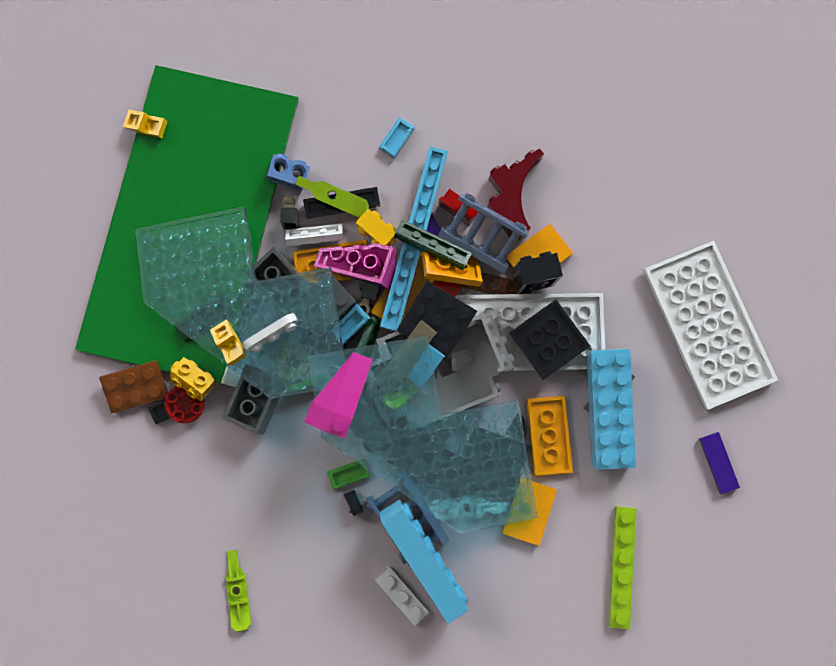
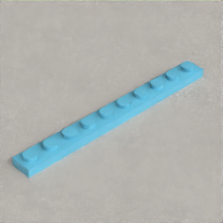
(410, 255)

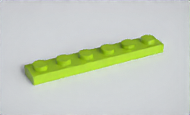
(622, 567)

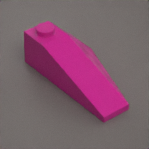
(368, 263)
(338, 400)

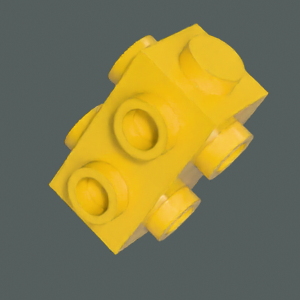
(378, 231)
(191, 378)

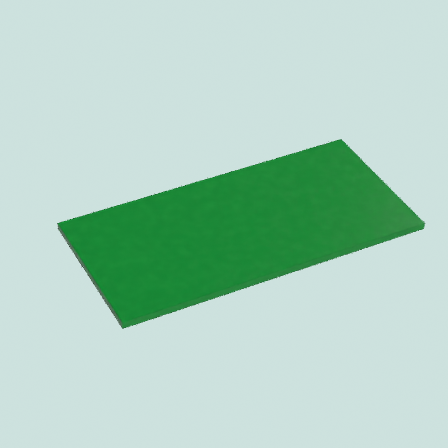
(205, 163)

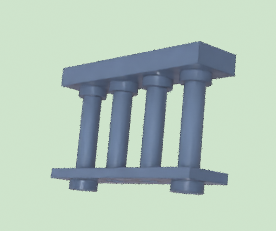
(483, 252)
(426, 518)

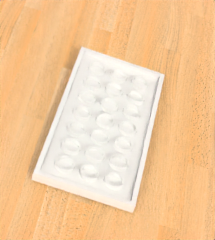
(584, 310)
(710, 325)

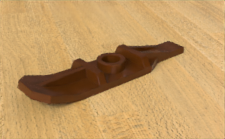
(505, 285)

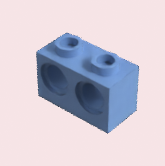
(286, 177)

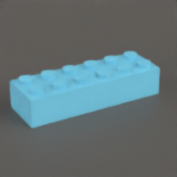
(611, 409)
(423, 560)

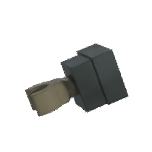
(289, 216)
(369, 293)

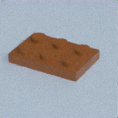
(133, 386)

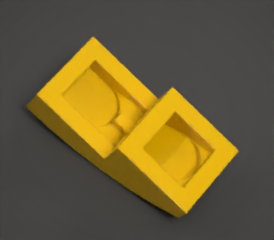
(145, 124)
(228, 341)

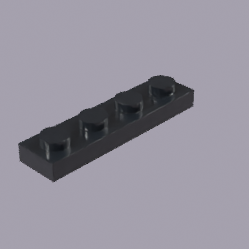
(316, 208)

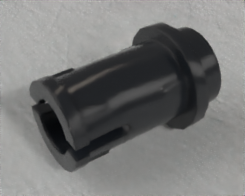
(353, 503)

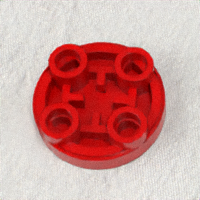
(182, 407)

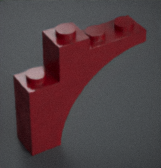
(509, 186)

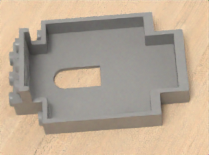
(475, 383)

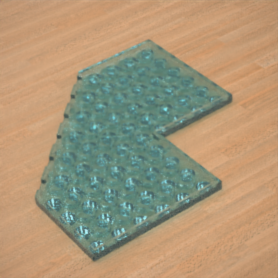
(205, 274)
(455, 464)

